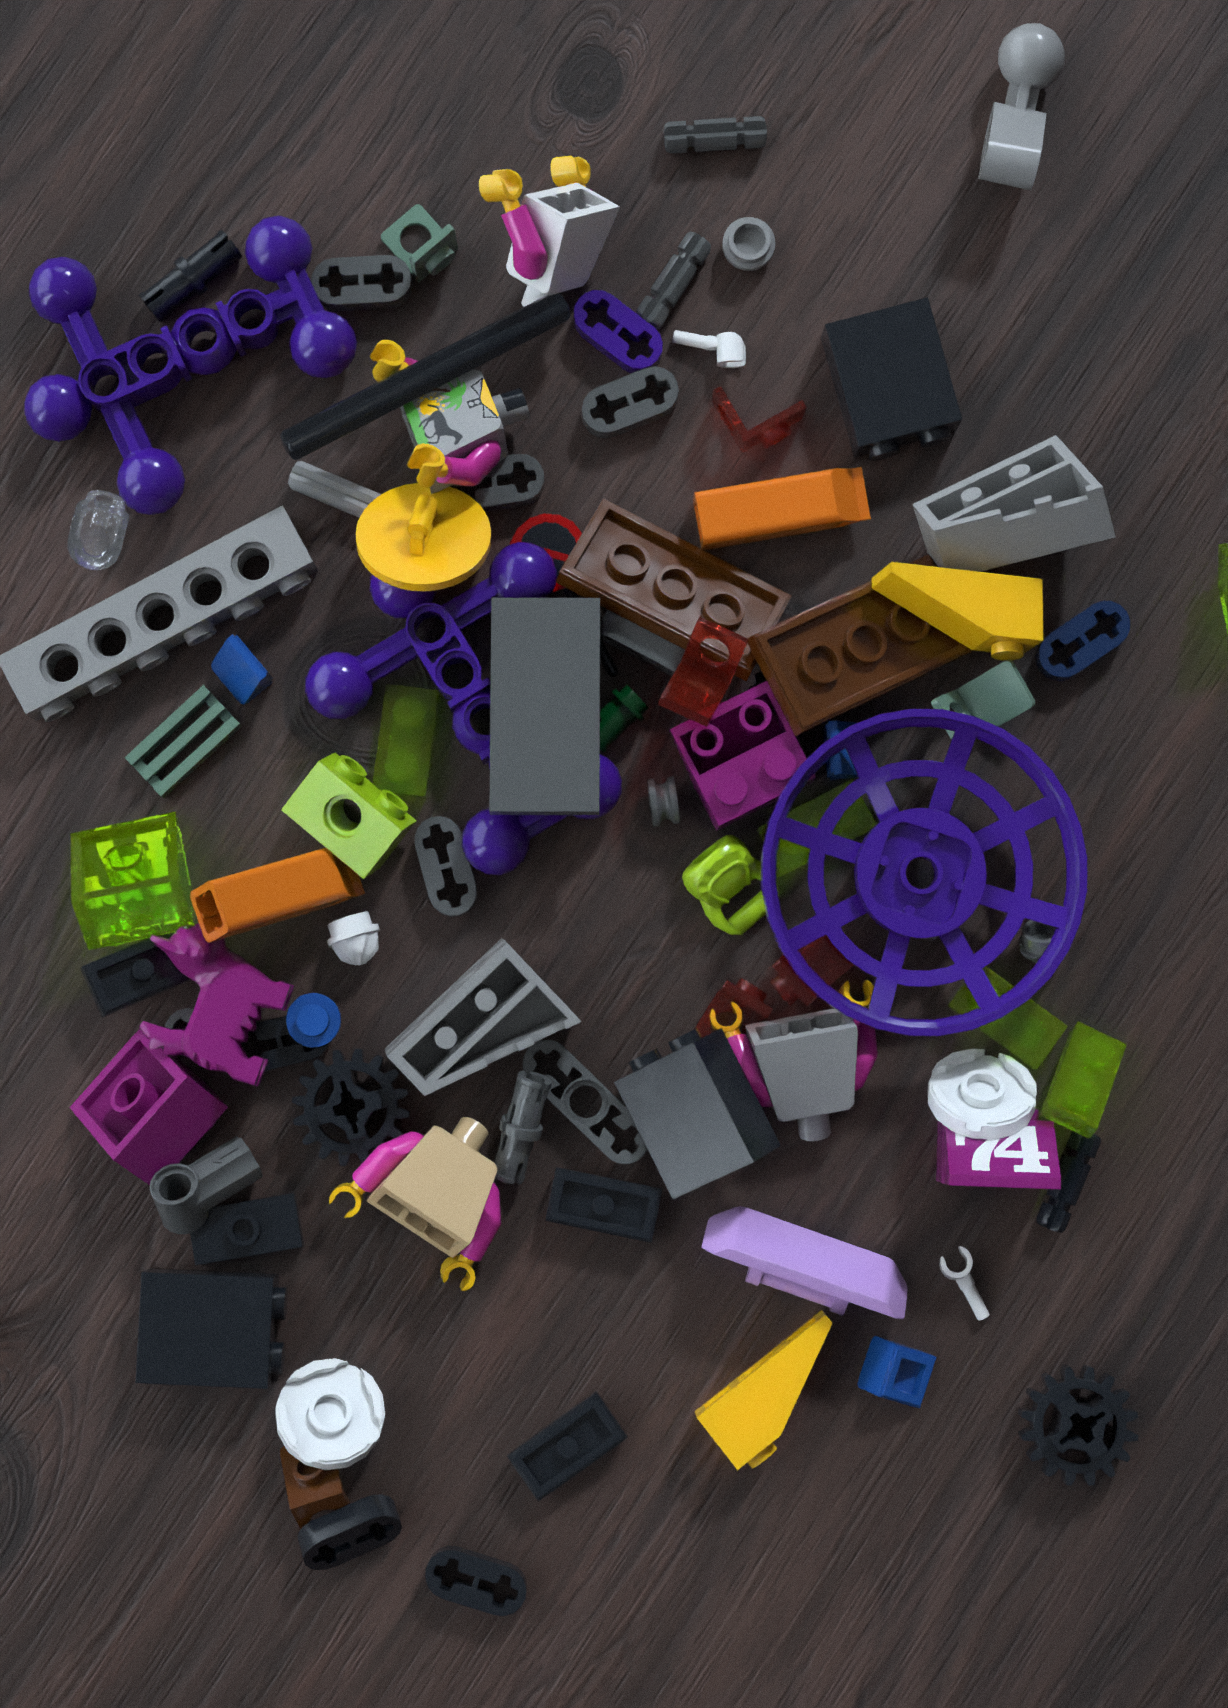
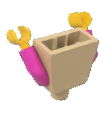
(436, 1190)

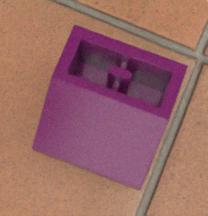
(740, 756)

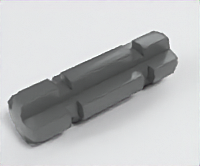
(715, 134)
(674, 279)

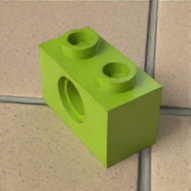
(320, 811)

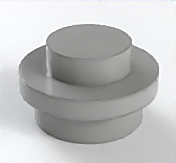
(748, 243)

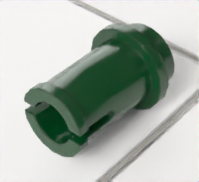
(619, 715)

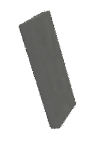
(545, 706)

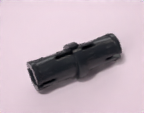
(190, 275)

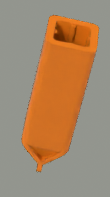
(780, 507)
(273, 893)

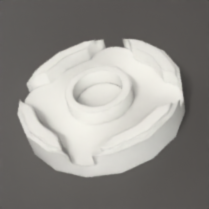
(982, 1094)
(330, 1414)

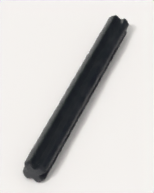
(424, 376)

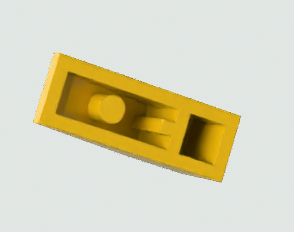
(972, 607)
(758, 1403)

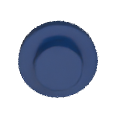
(313, 1020)

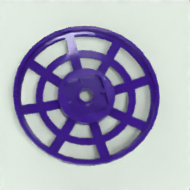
(957, 865)

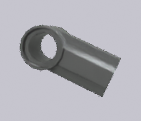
(202, 1185)

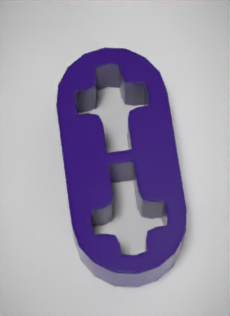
(626, 323)

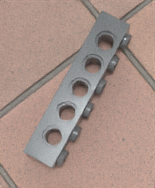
(32, 663)

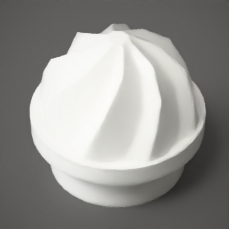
(354, 938)

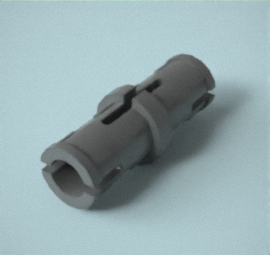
(521, 1126)

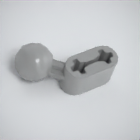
(1013, 141)

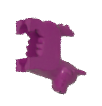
(225, 1007)

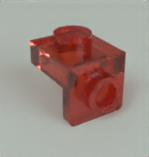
(821, 958)

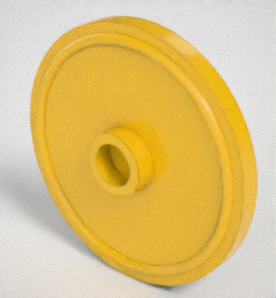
(423, 537)

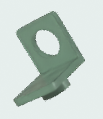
(430, 257)
(992, 696)

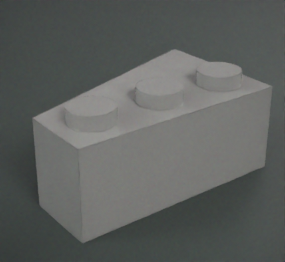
(1015, 511)
(478, 1020)

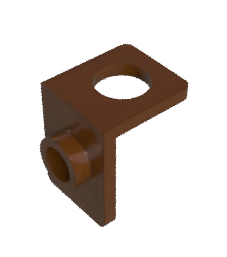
(311, 1488)

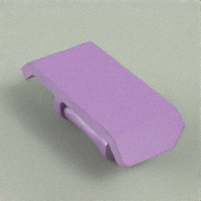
(806, 1262)

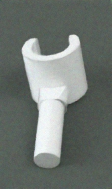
(728, 346)
(966, 1284)

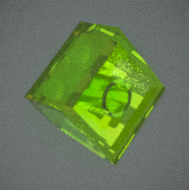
(130, 881)

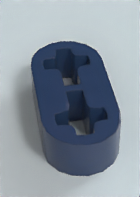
(1075, 630)

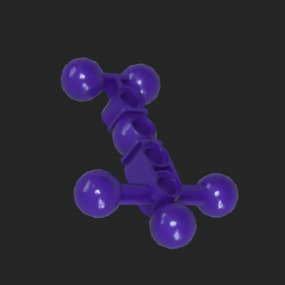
(62, 407)
(343, 683)

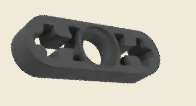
(623, 1120)

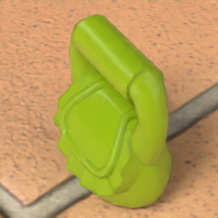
(719, 876)

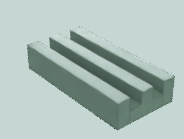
(166, 728)

